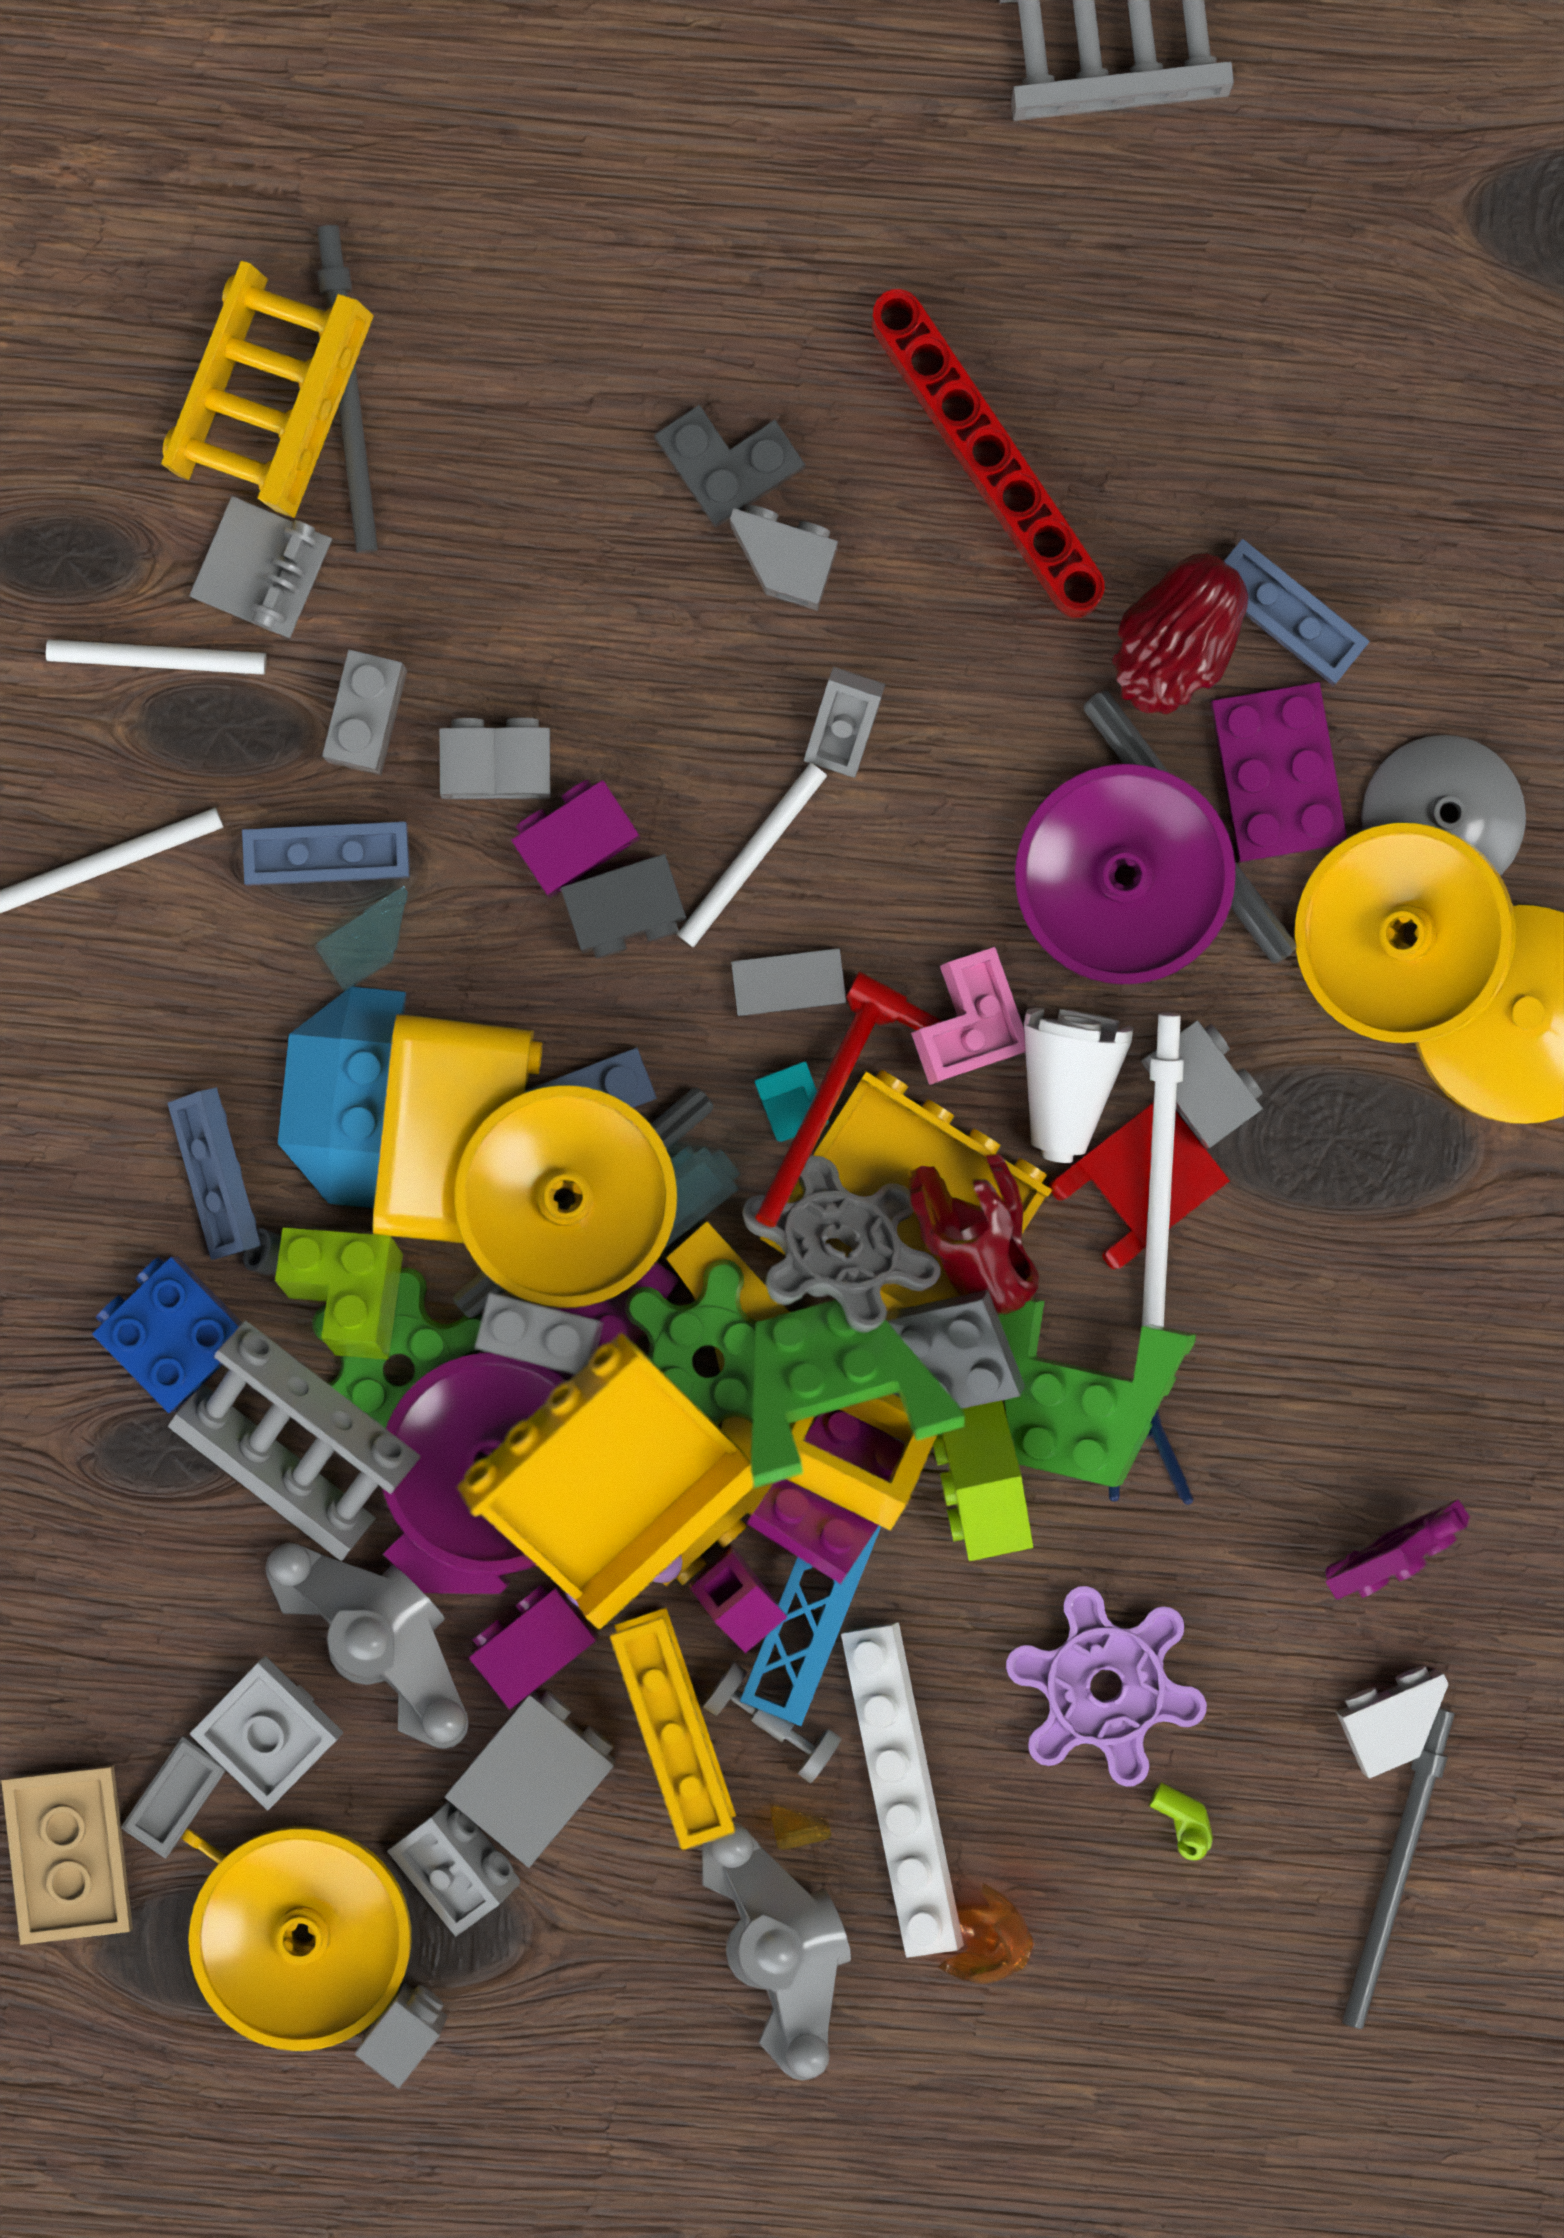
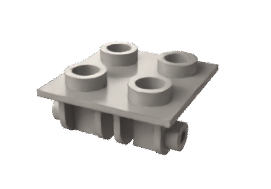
(261, 567)

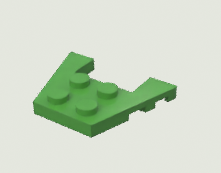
(819, 1364)
(1085, 1418)

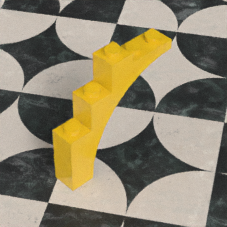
(690, 1263)

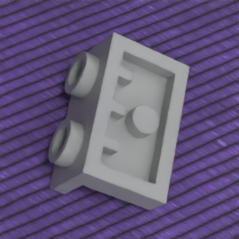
(455, 1867)

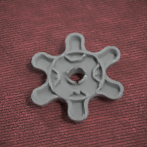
(860, 1222)

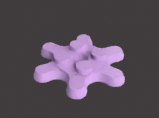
(1112, 1724)

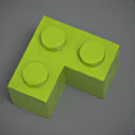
(356, 1279)
(984, 1484)

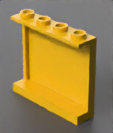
(885, 1138)
(609, 1480)

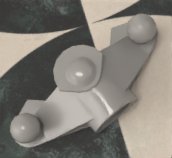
(376, 1634)
(782, 1945)

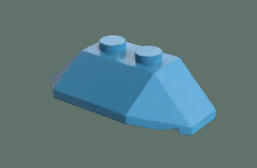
(339, 1093)

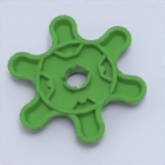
(710, 1320)
(413, 1335)

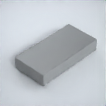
(788, 982)
(174, 1797)

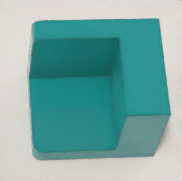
(787, 1099)

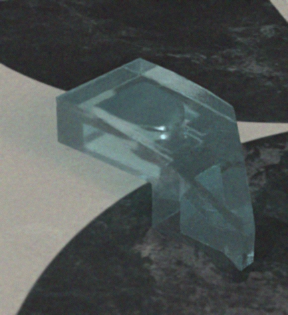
(365, 942)

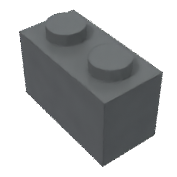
(623, 906)

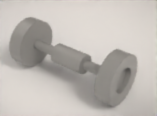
(777, 1727)

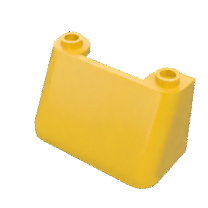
(438, 1093)

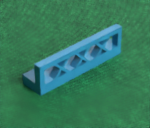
(820, 1644)

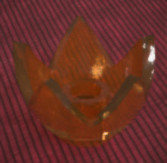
(995, 1941)

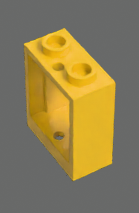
(854, 1487)

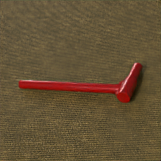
(872, 1004)

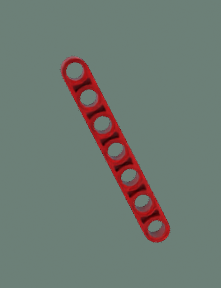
(985, 427)

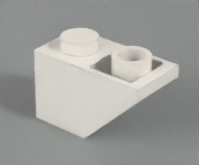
(1394, 1724)

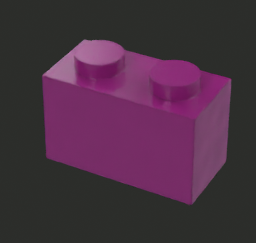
(574, 837)
(532, 1645)

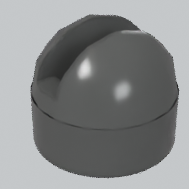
(265, 1257)

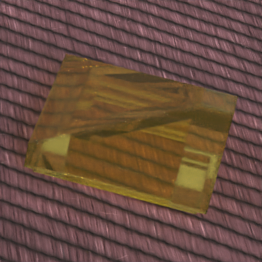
(797, 1828)

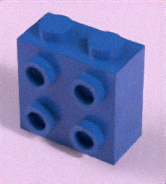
(167, 1331)

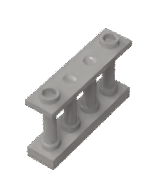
(1094, 87)
(270, 1469)

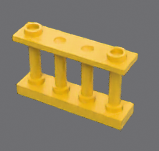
(299, 429)
(674, 1728)

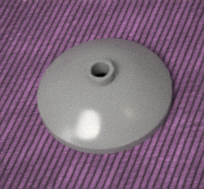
(1456, 772)

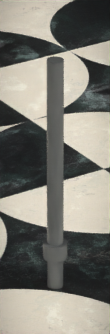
(336, 280)
(1427, 1768)

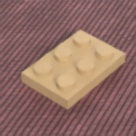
(67, 1854)

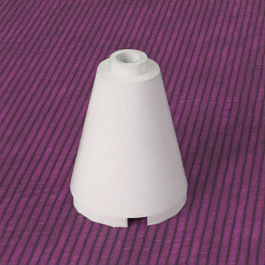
(1070, 1077)

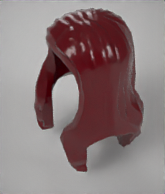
(1180, 634)
(977, 1243)

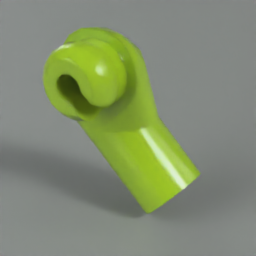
(1189, 1818)

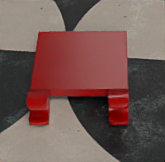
(1122, 1175)

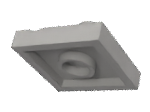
(266, 1732)

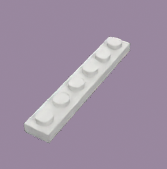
(902, 1790)

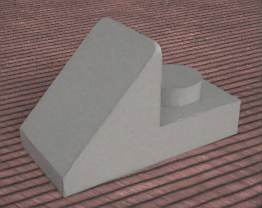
(844, 722)

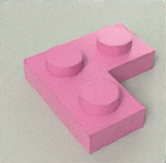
(985, 1024)

